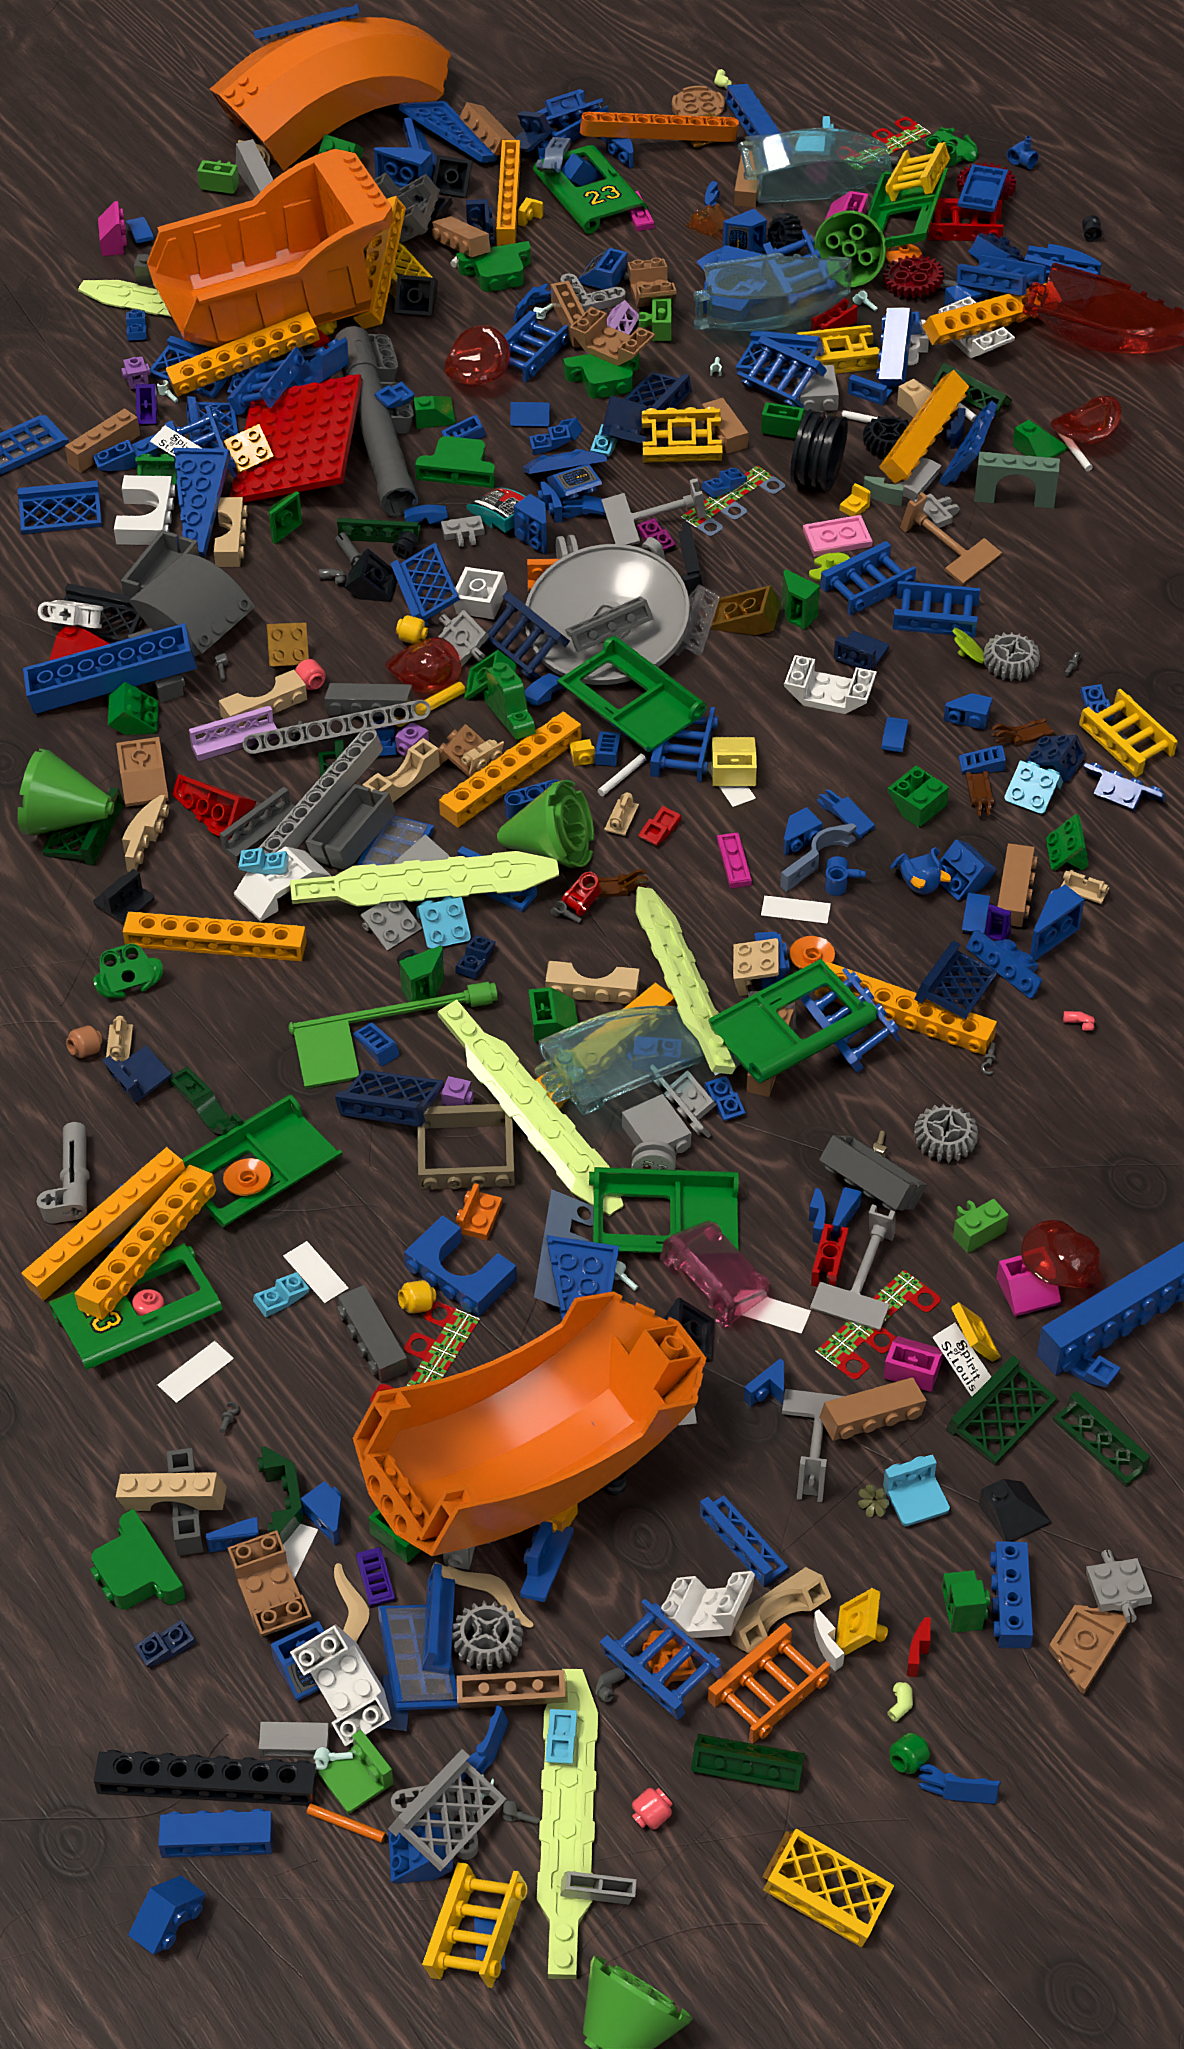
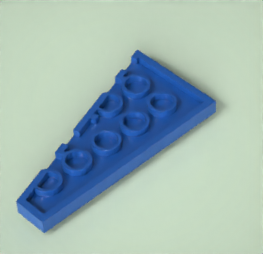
(314, 20)
(447, 124)
(970, 446)
(199, 488)
(580, 1268)

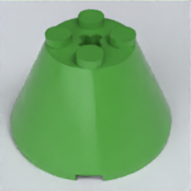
(855, 237)
(627, 2011)

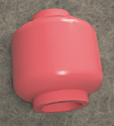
(311, 674)
(147, 1301)
(652, 1808)

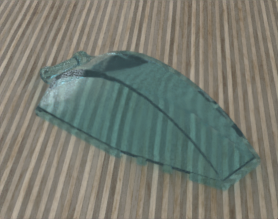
(813, 163)
(770, 291)

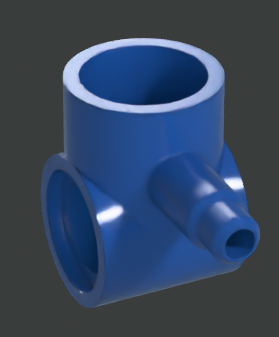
(1023, 154)
(837, 875)

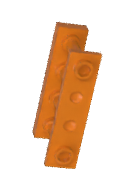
(761, 1658)

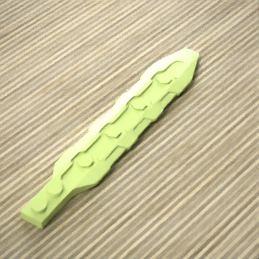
(124, 294)
(428, 879)
(682, 976)
(528, 1105)
(567, 1828)

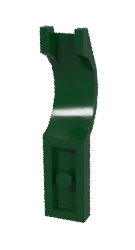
(203, 1101)

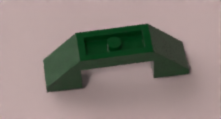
(279, 1468)

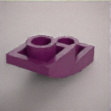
(652, 529)

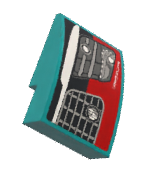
(497, 508)

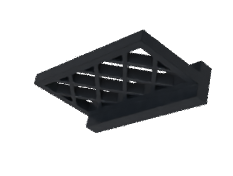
(110, 602)

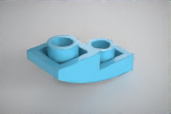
(603, 444)
(258, 862)
(286, 1292)

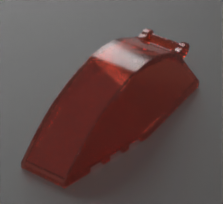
(1104, 313)

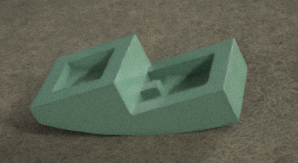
(884, 492)

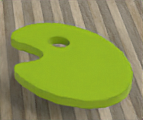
(826, 561)
(968, 646)

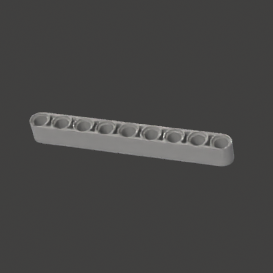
(327, 732)
(325, 792)

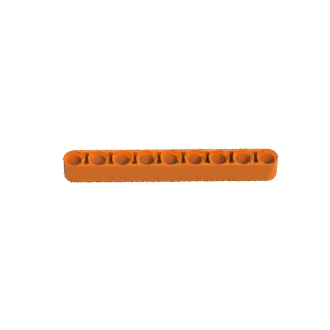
(659, 126)

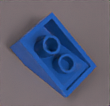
(403, 164)
(1057, 921)

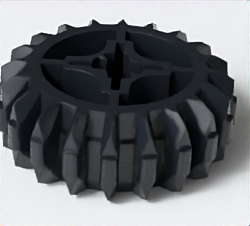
(784, 230)
(883, 433)

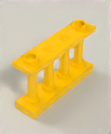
(919, 171)
(1119, 747)
(456, 1907)

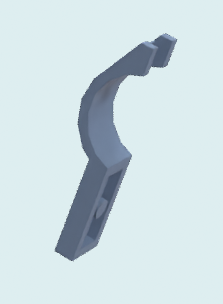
(554, 155)
(809, 862)

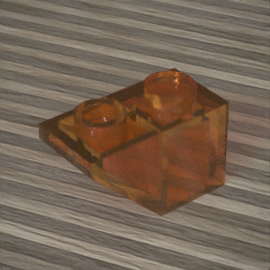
(708, 221)

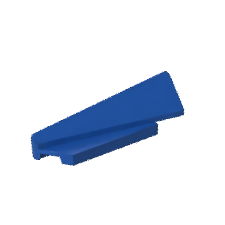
(416, 138)

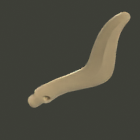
(490, 1584)
(357, 1608)

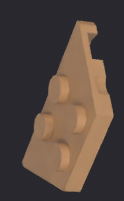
(1086, 1642)

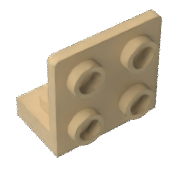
(754, 961)

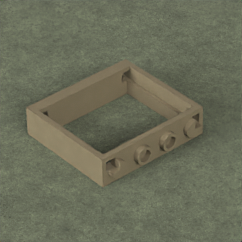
(465, 1177)

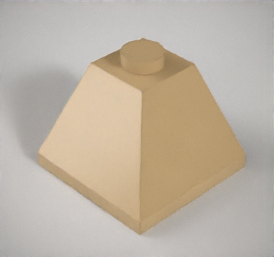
(912, 396)

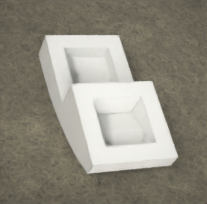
(825, 1637)

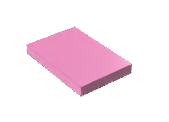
(837, 535)

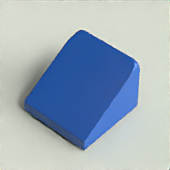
(574, 427)

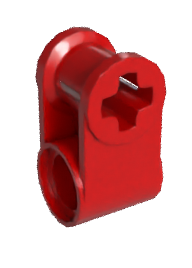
(580, 897)

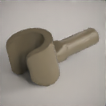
(878, 1146)

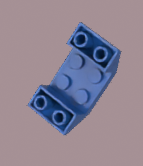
(324, 364)

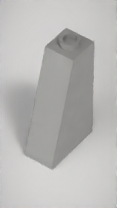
(252, 166)

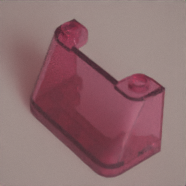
(716, 1269)

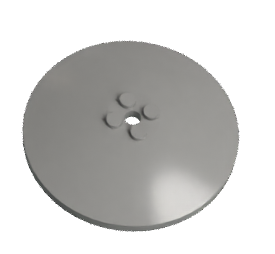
(602, 579)

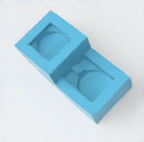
(561, 1736)

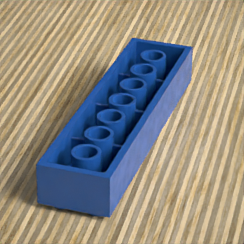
(109, 666)
(1113, 1312)

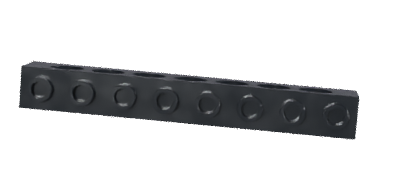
(216, 1788)

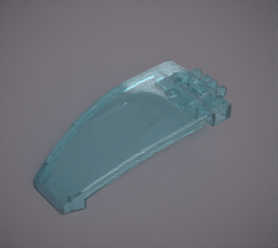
(616, 1054)

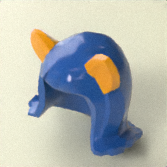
(922, 872)

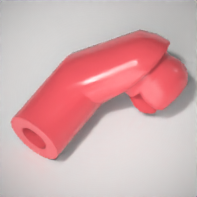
(1079, 1017)

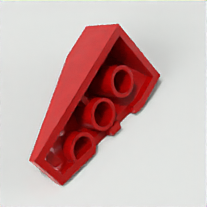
(74, 640)
(211, 804)

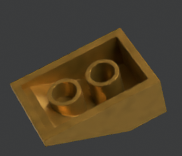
(747, 612)

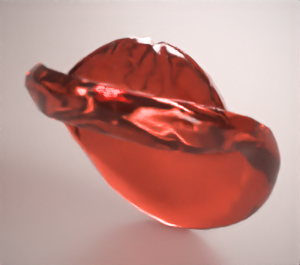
(478, 356)
(1090, 422)
(427, 665)
(1061, 1256)

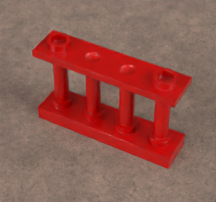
(959, 231)

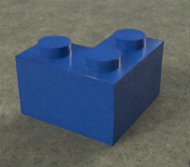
(164, 1911)

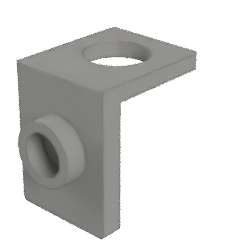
(459, 1558)

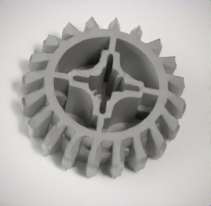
(1011, 656)
(958, 1139)
(485, 1644)

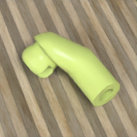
(721, 80)
(904, 1701)

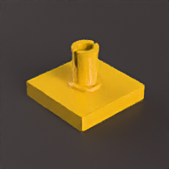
(975, 1332)
(859, 1622)

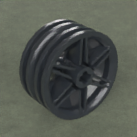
(819, 450)

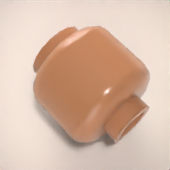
(84, 1041)

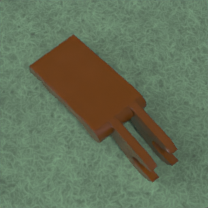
(1022, 734)
(980, 791)
(621, 884)

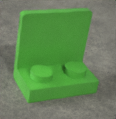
(359, 1778)

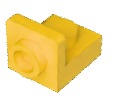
(529, 209)
(857, 501)
(582, 752)

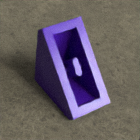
(146, 403)

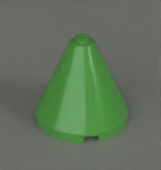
(58, 796)
(553, 826)

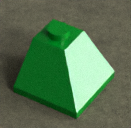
(433, 411)
(1036, 441)
(285, 516)
(477, 674)

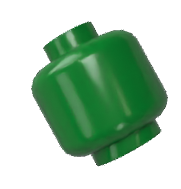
(909, 1753)

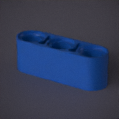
(519, 798)

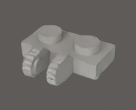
(940, 511)
(463, 528)

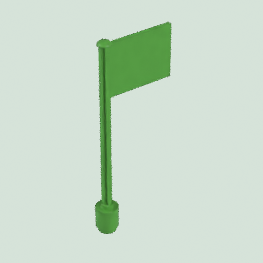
(327, 1044)

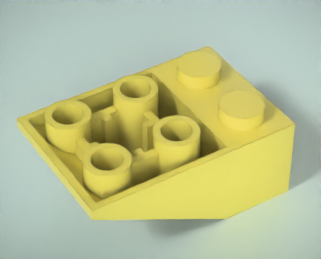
(734, 761)

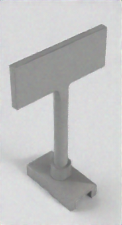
(622, 520)
(851, 1304)
(811, 1468)

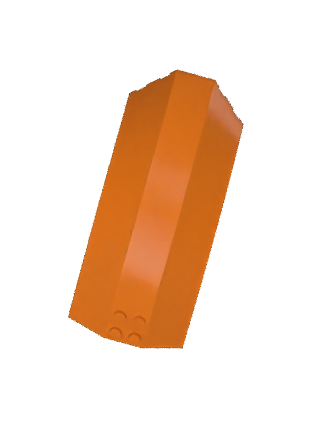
(327, 76)
(516, 1436)

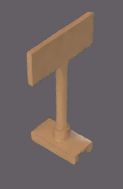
(969, 562)

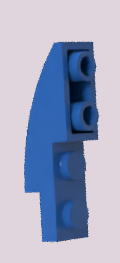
(621, 149)
(1066, 255)
(123, 454)

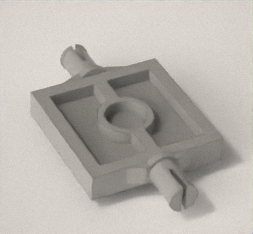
(464, 635)
(1118, 1585)

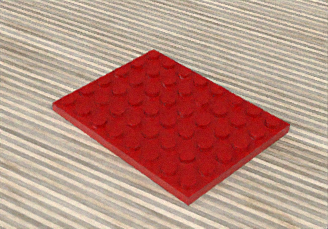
(308, 437)

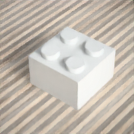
(480, 592)

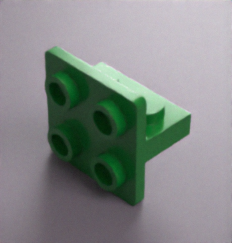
(157, 466)
(1067, 845)

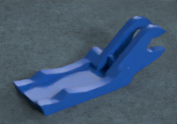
(984, 247)
(534, 296)
(585, 505)
(847, 812)
(489, 1746)
(958, 1788)

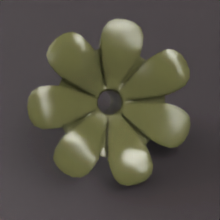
(874, 1500)

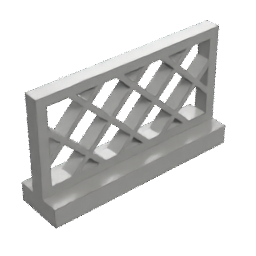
(427, 1799)

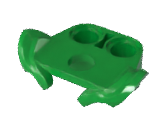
(965, 149)
(109, 980)

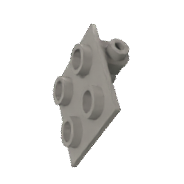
(390, 923)

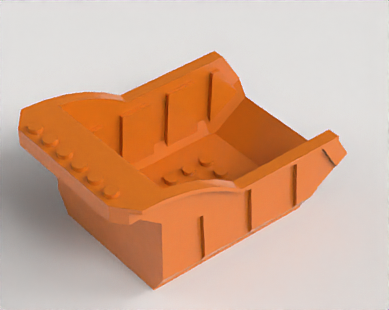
(275, 254)

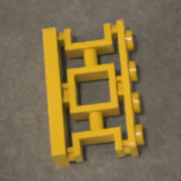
(857, 354)
(682, 450)

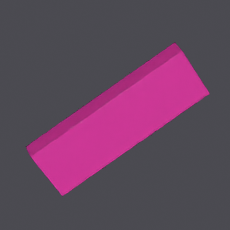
(641, 217)
(734, 860)

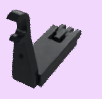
(693, 576)

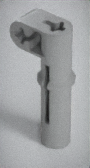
(71, 1200)

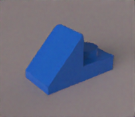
(767, 1382)

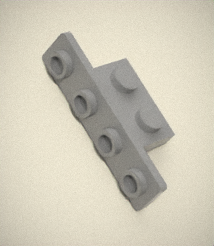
(691, 1097)

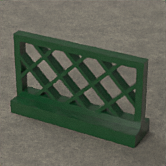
(92, 842)
(989, 1392)

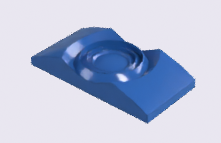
(983, 188)
(563, 460)

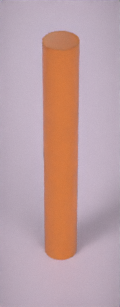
(346, 1823)

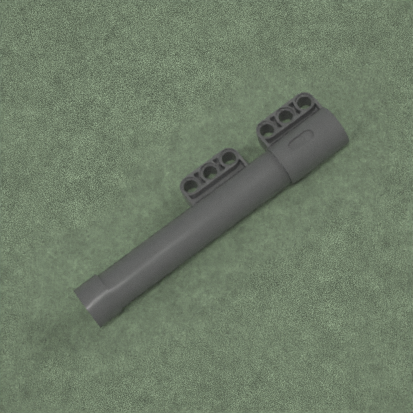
(377, 364)

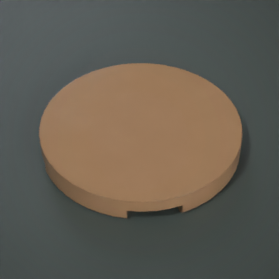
(698, 101)

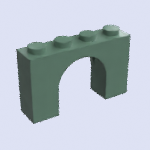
(1039, 470)

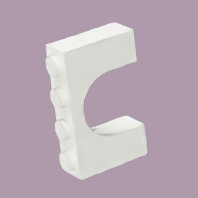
(148, 490)

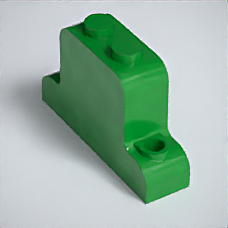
(499, 268)
(599, 376)
(457, 462)
(508, 701)
(134, 1567)

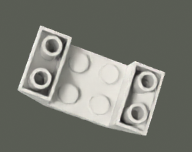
(982, 342)
(827, 690)
(261, 891)
(708, 1611)
(344, 1681)

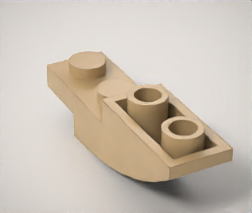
(142, 829)

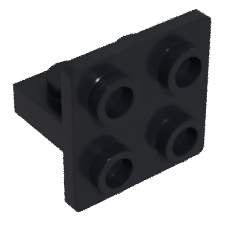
(124, 897)

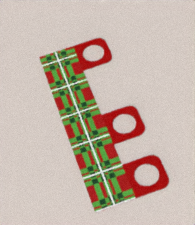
(909, 135)
(841, 1345)
(439, 1352)

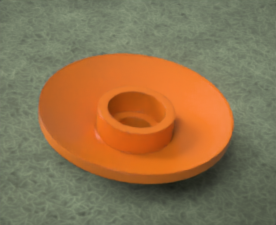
(894, 253)
(810, 949)
(247, 1177)

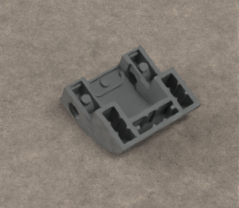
(418, 208)
(193, 594)

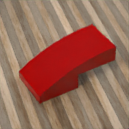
(660, 827)
(919, 1644)

